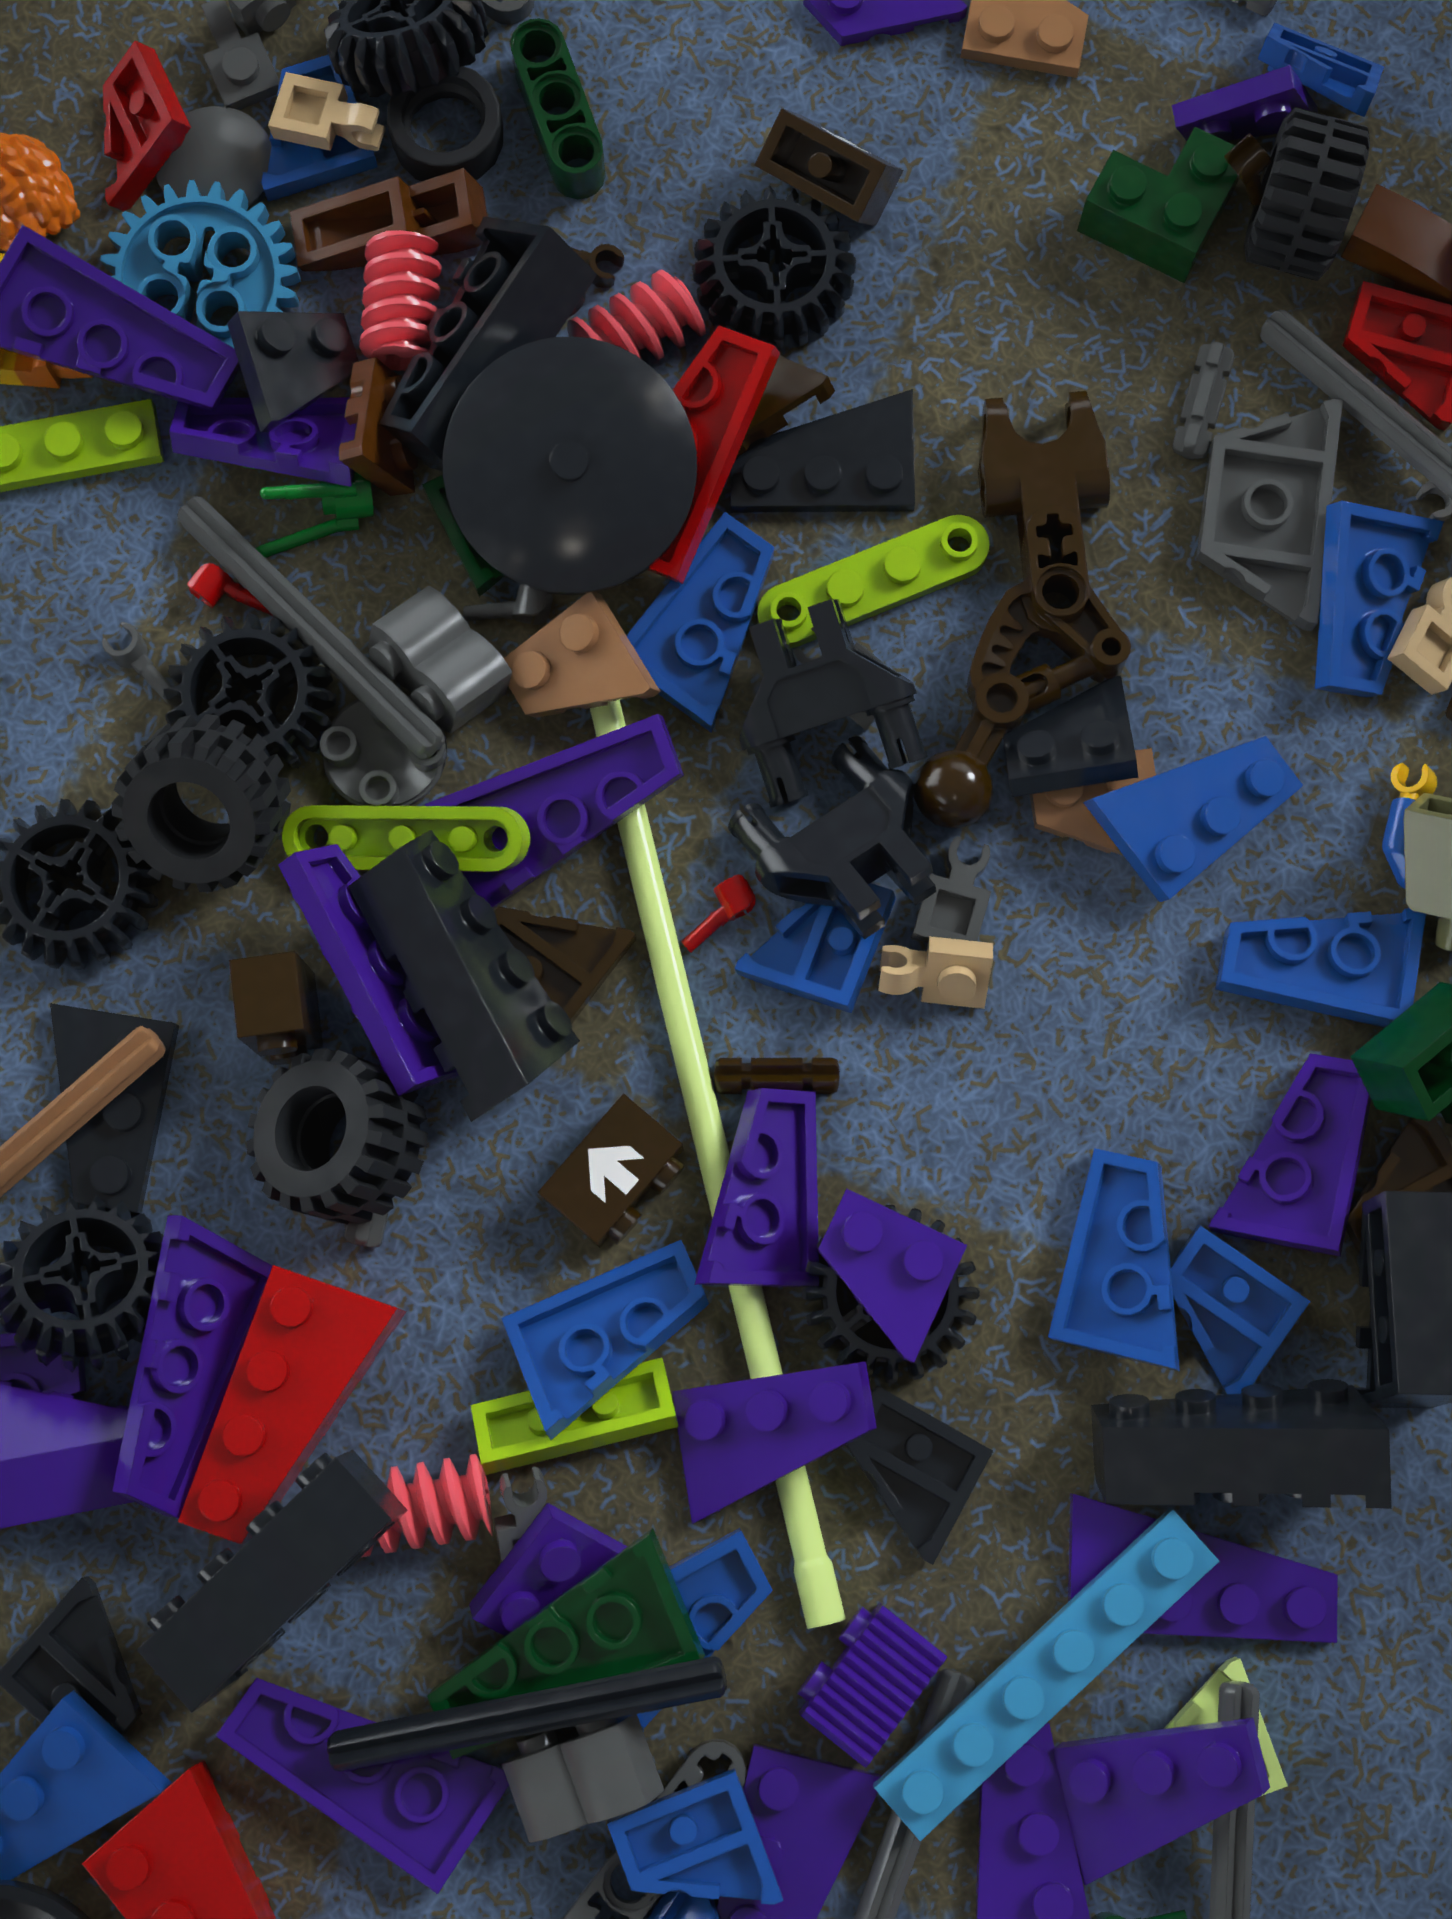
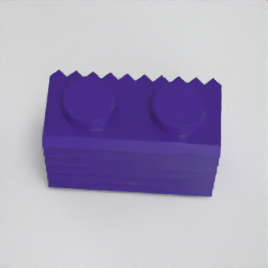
(869, 1683)

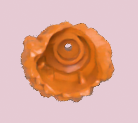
(32, 189)

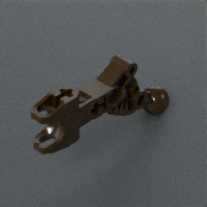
(1045, 491)

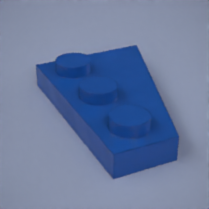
(698, 627)
(1194, 813)
(1335, 967)
(1118, 1266)
(601, 1331)
(719, 1590)
(68, 1784)

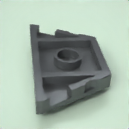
(1269, 509)

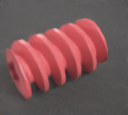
(398, 296)
(645, 318)
(439, 1505)

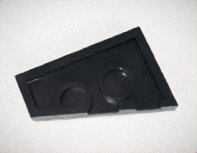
(833, 464)
(117, 1145)

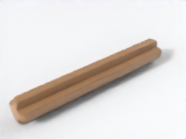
(78, 1104)

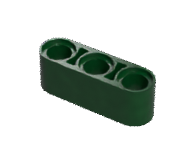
(558, 85)

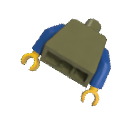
(1420, 848)

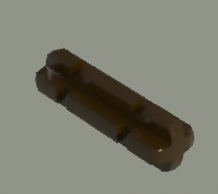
(776, 1073)

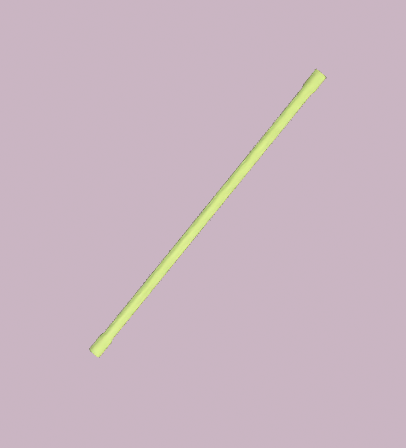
(812, 1566)

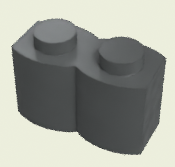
(439, 659)
(581, 1776)

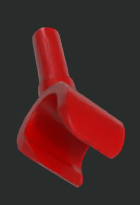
(213, 582)
(735, 897)

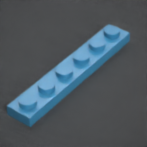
(1045, 1674)

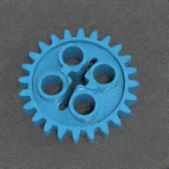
(253, 286)

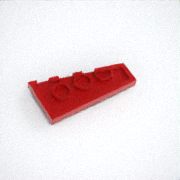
(720, 401)

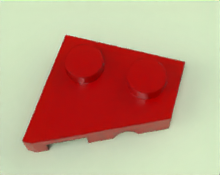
(141, 123)
(1406, 346)

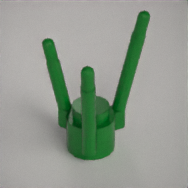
(343, 501)

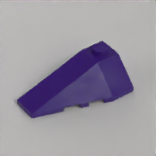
(56, 1455)

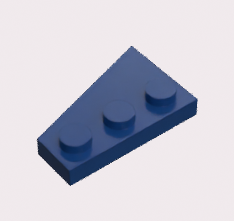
(1366, 583)

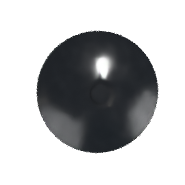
(570, 465)

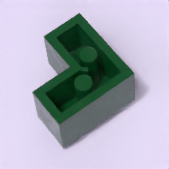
(1158, 215)
(1411, 1059)

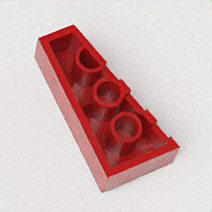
(287, 1387)
(180, 1859)

